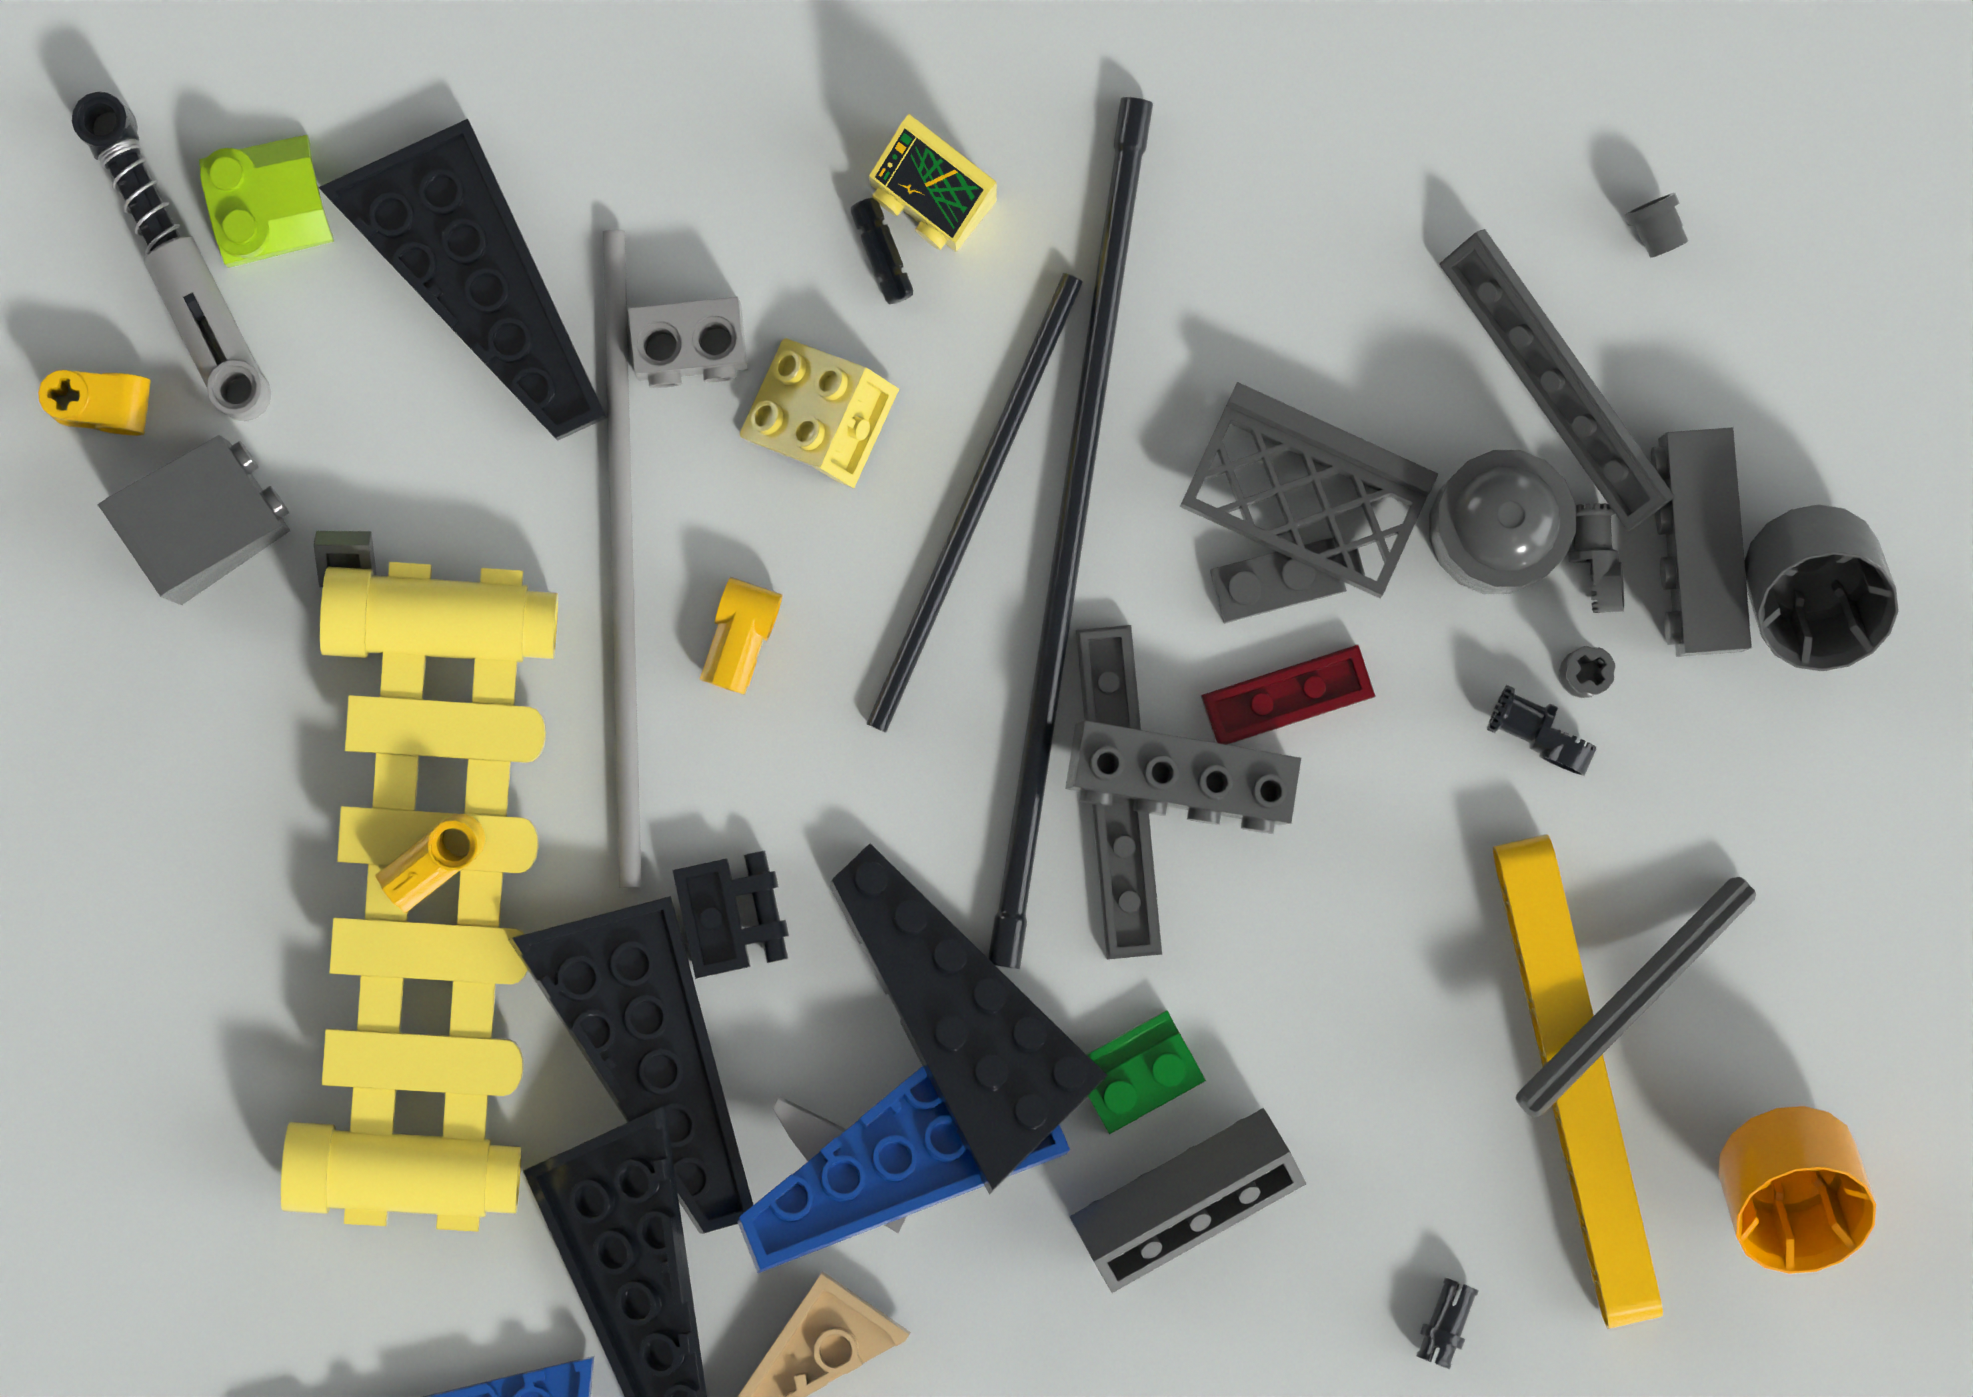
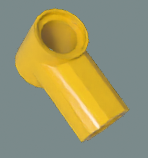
(743, 622)
(429, 863)

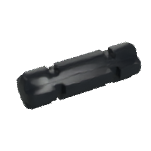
(881, 250)

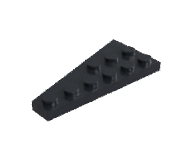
(625, 1250)

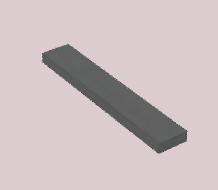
(1556, 380)
(1120, 832)

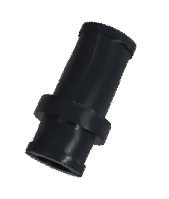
(1447, 1324)

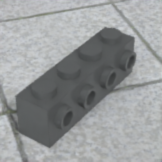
(1702, 543)
(1182, 774)
(1186, 1197)

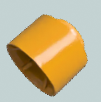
(1796, 1190)

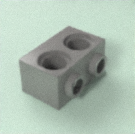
(687, 325)

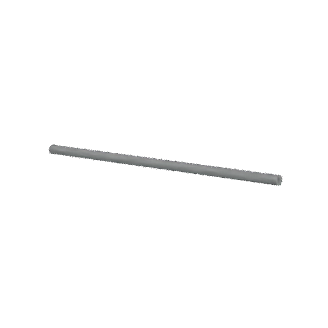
(622, 559)

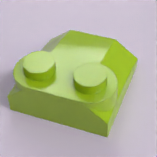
(264, 200)

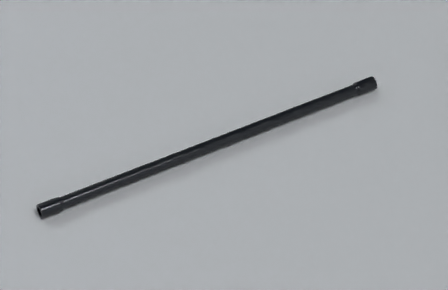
(1129, 147)

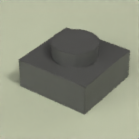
(343, 550)

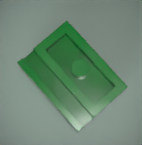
(1142, 1072)

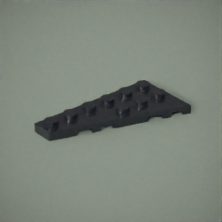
(457, 244)
(640, 1025)
(978, 1036)

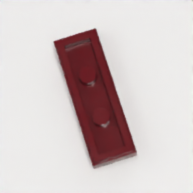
(1288, 696)

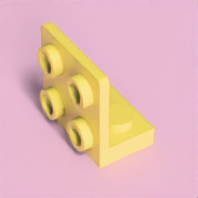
(819, 410)

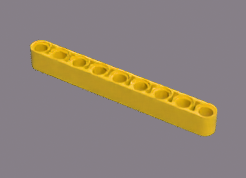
(1587, 1110)

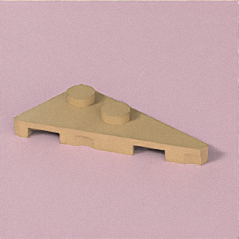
(822, 1341)

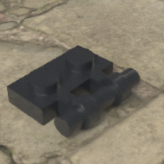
(713, 917)

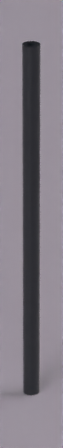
(974, 502)

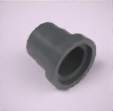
(1658, 225)

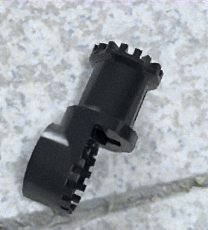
(1534, 725)

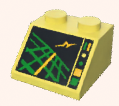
(932, 185)

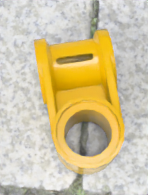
(106, 401)

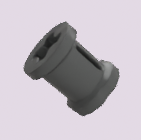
(1570, 668)

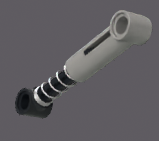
(174, 262)

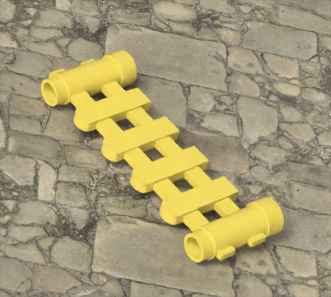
(369, 1166)

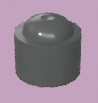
(1502, 522)
(1820, 588)

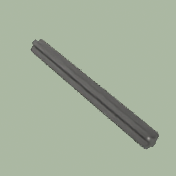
(1635, 997)

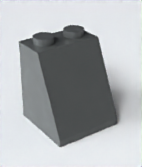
(196, 518)

